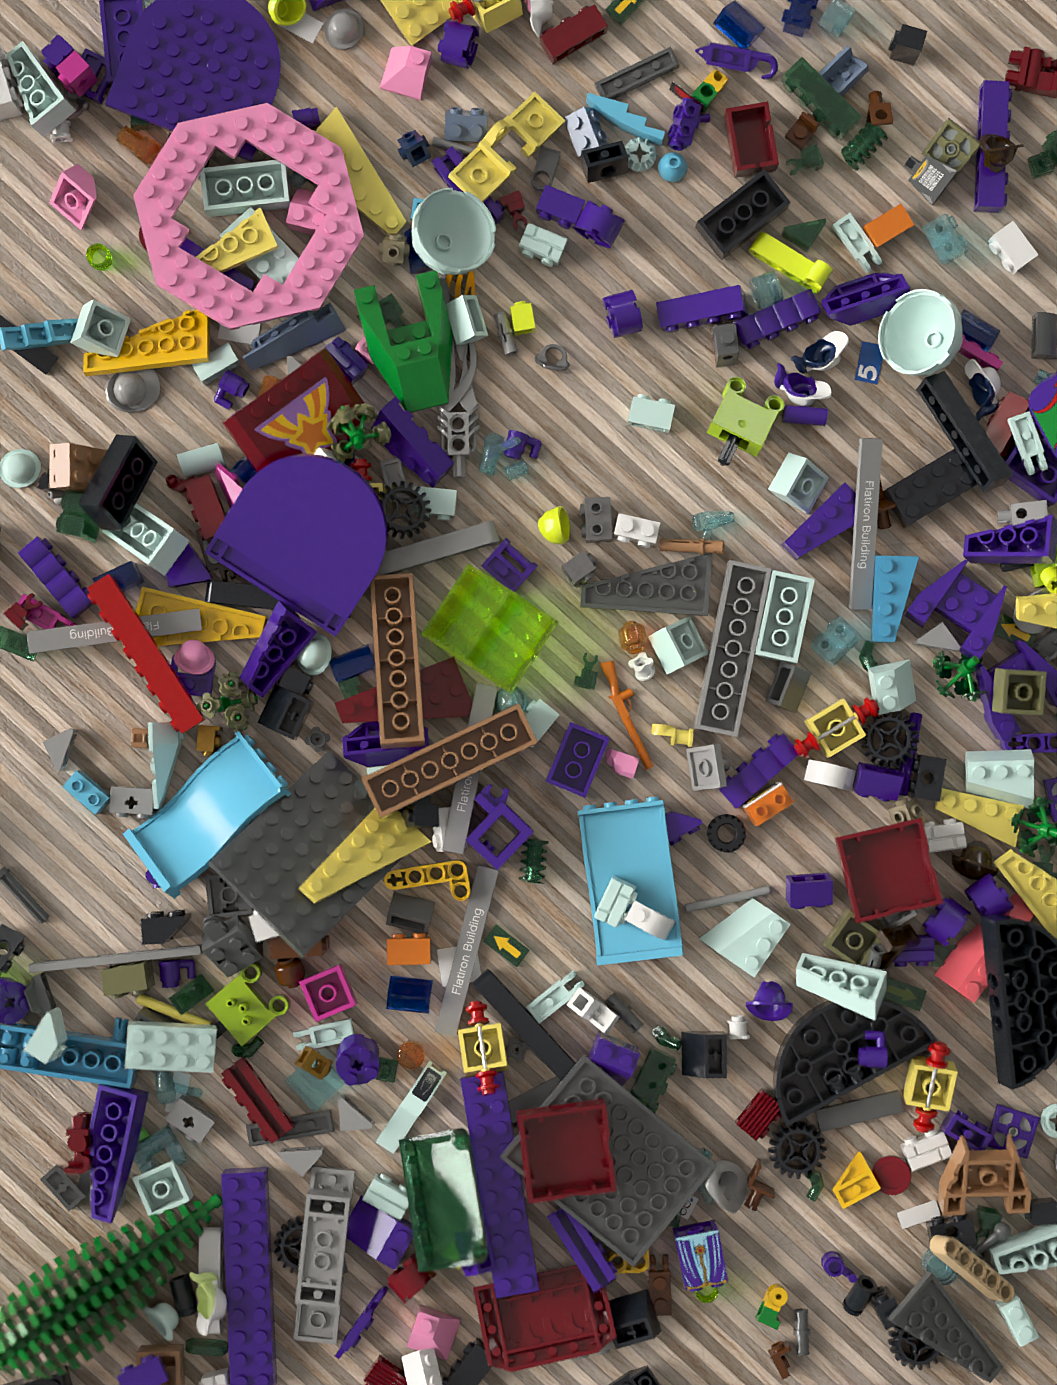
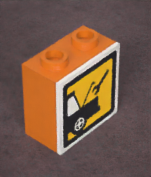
(767, 803)

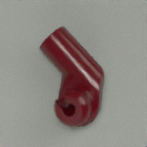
(178, 484)

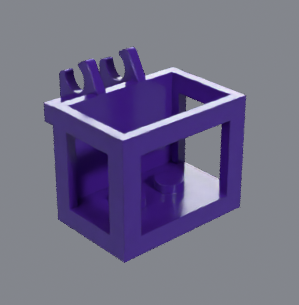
(496, 808)

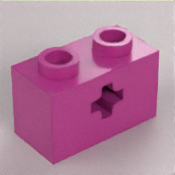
(76, 74)

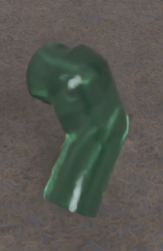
(865, 655)
(664, 1038)
(247, 1050)
(817, 1185)

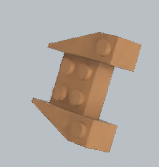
(983, 1175)

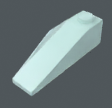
(166, 746)

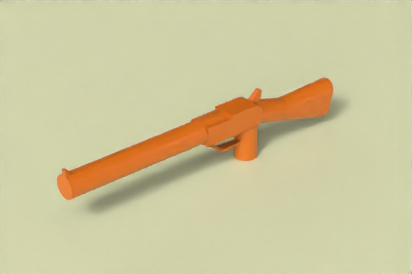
(617, 698)

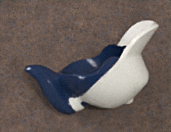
(822, 354)
(985, 387)

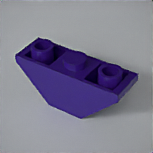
(680, 824)

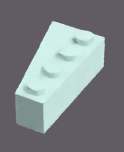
(40, 92)
(843, 983)
(1026, 1250)

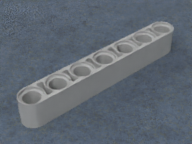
(439, 548)

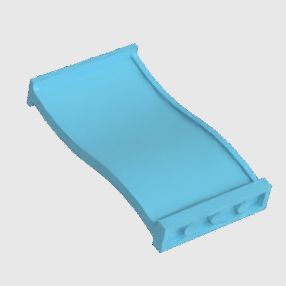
(207, 813)
(635, 847)

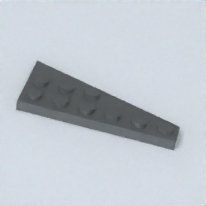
(667, 588)
(938, 1322)

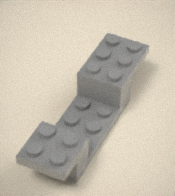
(323, 1254)

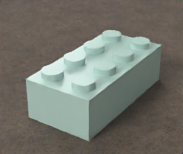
(245, 185)
(274, 264)
(150, 539)
(784, 617)
(170, 1046)

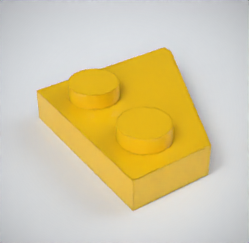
(855, 1182)

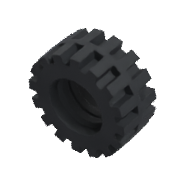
(736, 823)

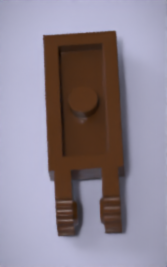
(660, 1286)

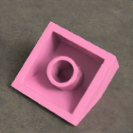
(301, 215)

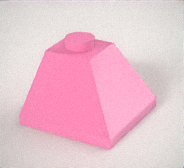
(407, 71)
(75, 195)
(434, 1331)

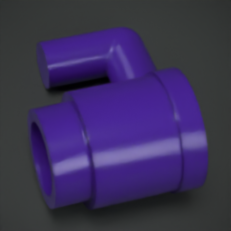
(307, 117)
(232, 384)
(515, 452)
(170, 971)
(874, 1056)
(834, 1266)

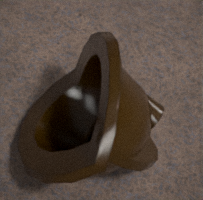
(997, 151)
(974, 861)

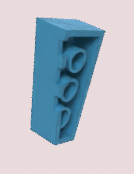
(889, 595)

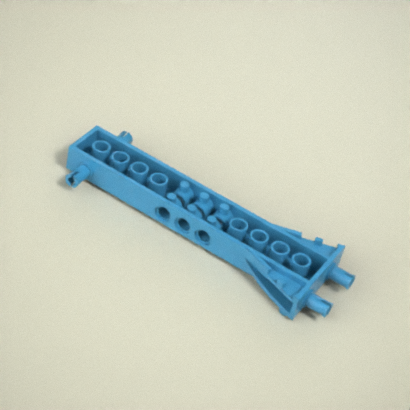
(85, 1059)

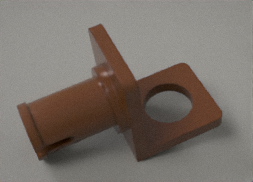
(879, 112)
(883, 506)
(758, 1188)

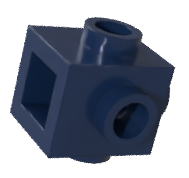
(414, 148)

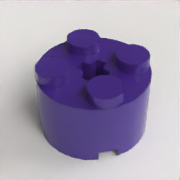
(458, 44)
(599, 224)
(623, 314)
(988, 897)
(946, 921)
(16, 1004)
(357, 1059)

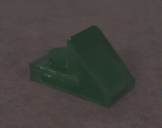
(191, 994)

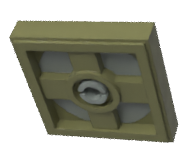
(952, 146)

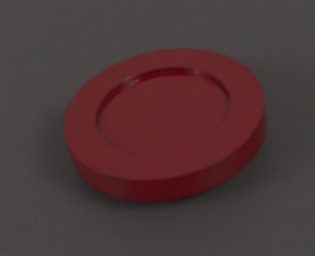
(892, 1174)

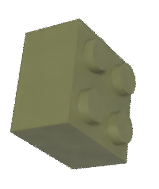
(1019, 691)
(851, 939)
(127, 977)

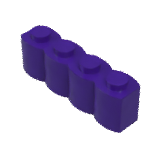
(777, 318)
(56, 577)
(759, 770)

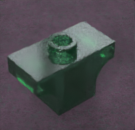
(15, 643)

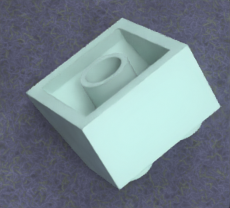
(100, 329)
(798, 482)
(678, 645)
(892, 686)
(49, 1038)
(163, 1188)

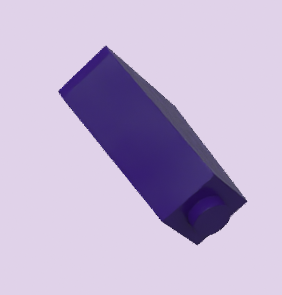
(188, 569)

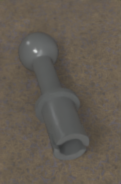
(1001, 1231)

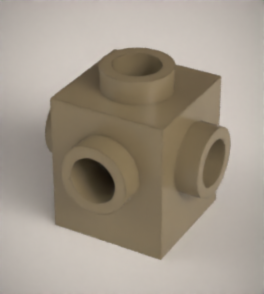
(396, 242)
(905, 811)

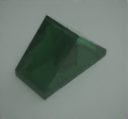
(803, 234)

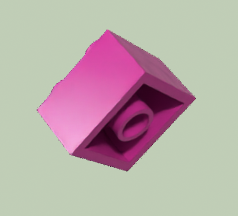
(328, 992)

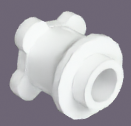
(61, 133)
(643, 667)
(738, 1027)

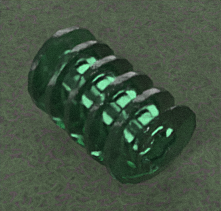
(861, 144)
(533, 861)

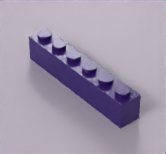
(992, 119)

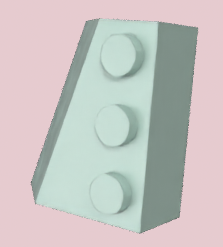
(1001, 775)
(747, 936)

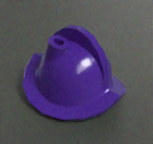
(769, 1002)

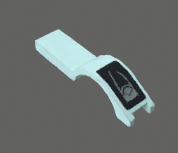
(410, 1107)

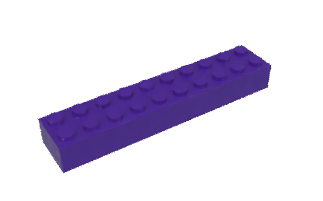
(500, 1188)
(249, 1276)

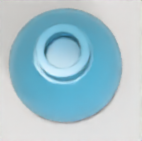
(672, 167)

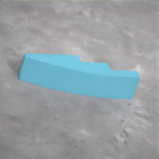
(617, 114)
(37, 334)

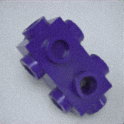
(686, 120)

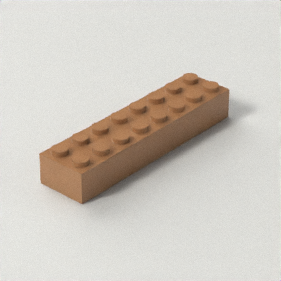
(397, 661)
(449, 760)

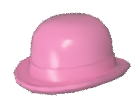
(194, 657)

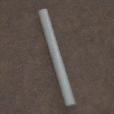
(464, 149)
(727, 899)

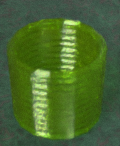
(92, 249)
(707, 1299)

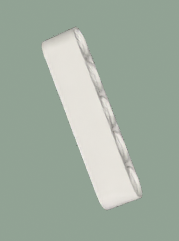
(212, 1261)

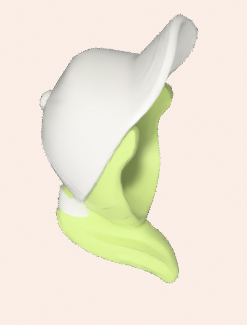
(211, 1300)

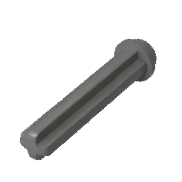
(23, 896)

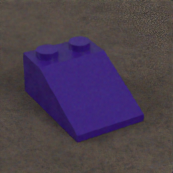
(379, 1233)

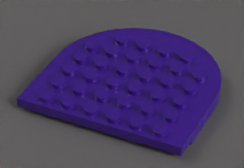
(196, 63)
(306, 536)

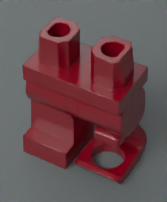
(1030, 75)
(79, 1142)

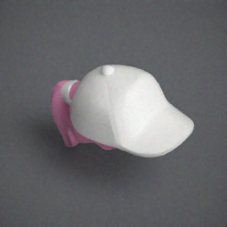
(541, 12)

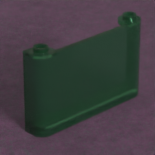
(443, 1200)

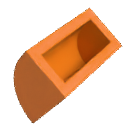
(888, 225)

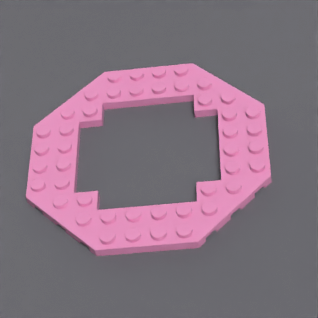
(290, 144)

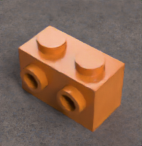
(408, 950)

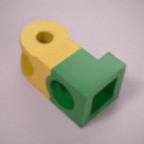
(710, 88)
(773, 1300)

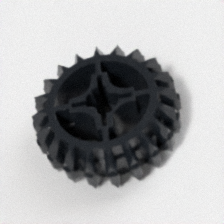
(407, 518)
(883, 747)
(809, 1164)
(293, 1244)
(914, 1358)

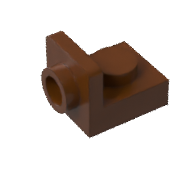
(802, 130)
(781, 1363)

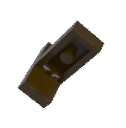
(895, 942)

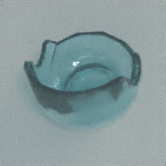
(505, 700)

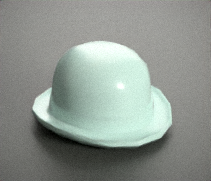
(20, 468)
(315, 656)
(163, 1318)

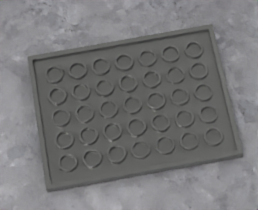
(289, 844)
(651, 1163)

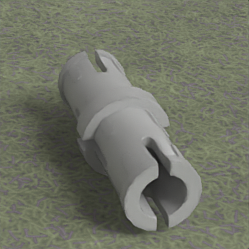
(505, 333)

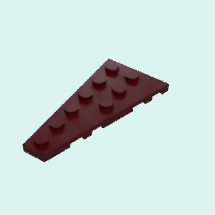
(441, 692)

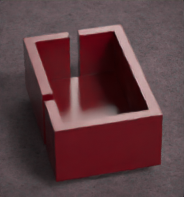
(748, 141)

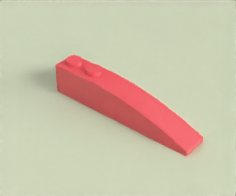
(966, 964)

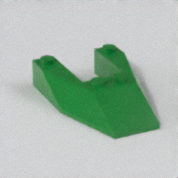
(413, 356)

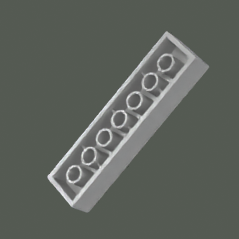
(732, 648)

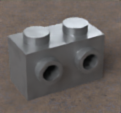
(597, 519)
(580, 568)

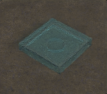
(312, 1090)

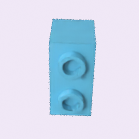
(87, 792)

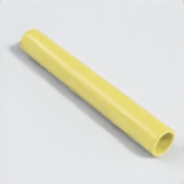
(170, 1010)

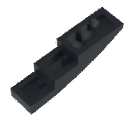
(38, 357)

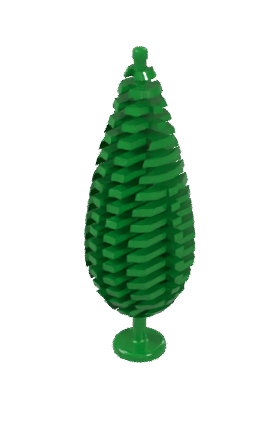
(92, 1292)

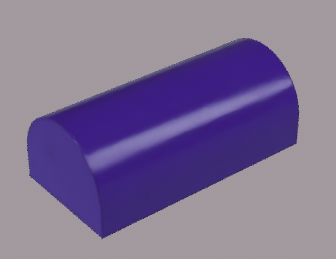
(804, 415)

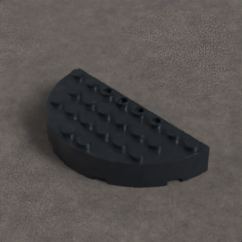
(1021, 997)
(822, 1049)

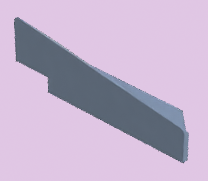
(294, 335)

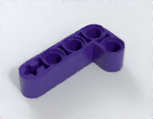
(1043, 742)

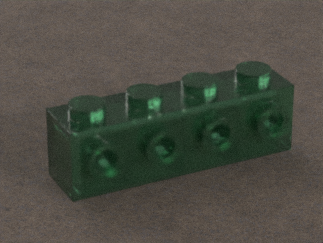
(821, 99)
(653, 1077)

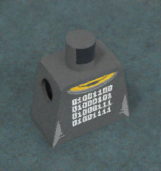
(930, 177)

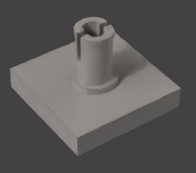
(707, 767)

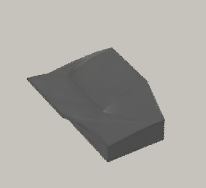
(40, 995)

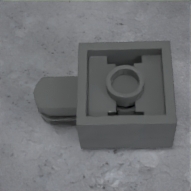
(224, 899)
(230, 944)

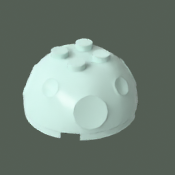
(453, 232)
(920, 333)

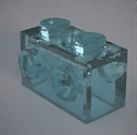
(943, 240)
(835, 641)

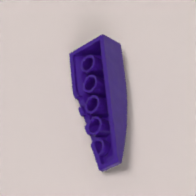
(115, 1137)

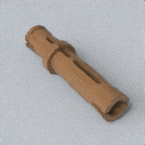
(698, 546)

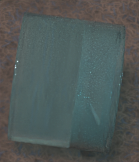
(837, 17)
(766, 289)
(941, 1271)

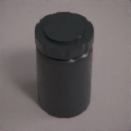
(183, 1295)
(859, 1295)

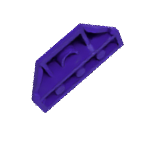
(864, 297)
(365, 748)

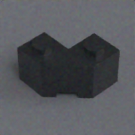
(421, 814)

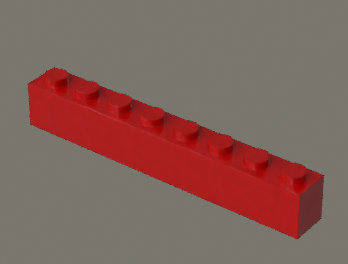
(146, 654)

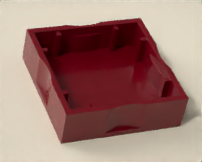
(888, 870)
(566, 1150)

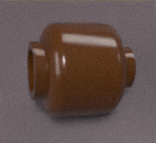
(289, 972)

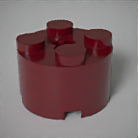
(409, 1281)

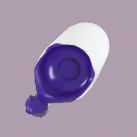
(799, 388)

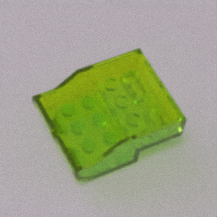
(489, 628)

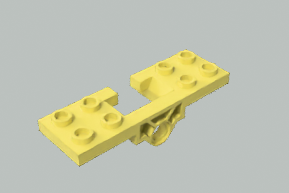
(484, 169)

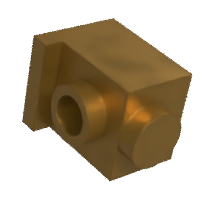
(208, 739)
(307, 1058)

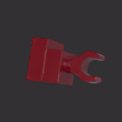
(514, 205)
(19, 614)

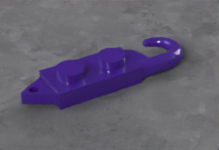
(736, 58)
(363, 1322)

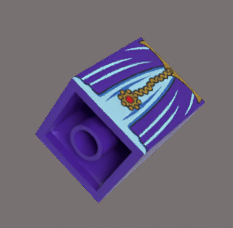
(614, 1057)
(700, 1255)

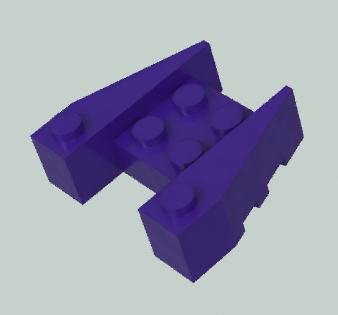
(964, 605)
(1004, 724)

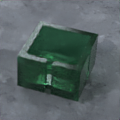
(74, 520)

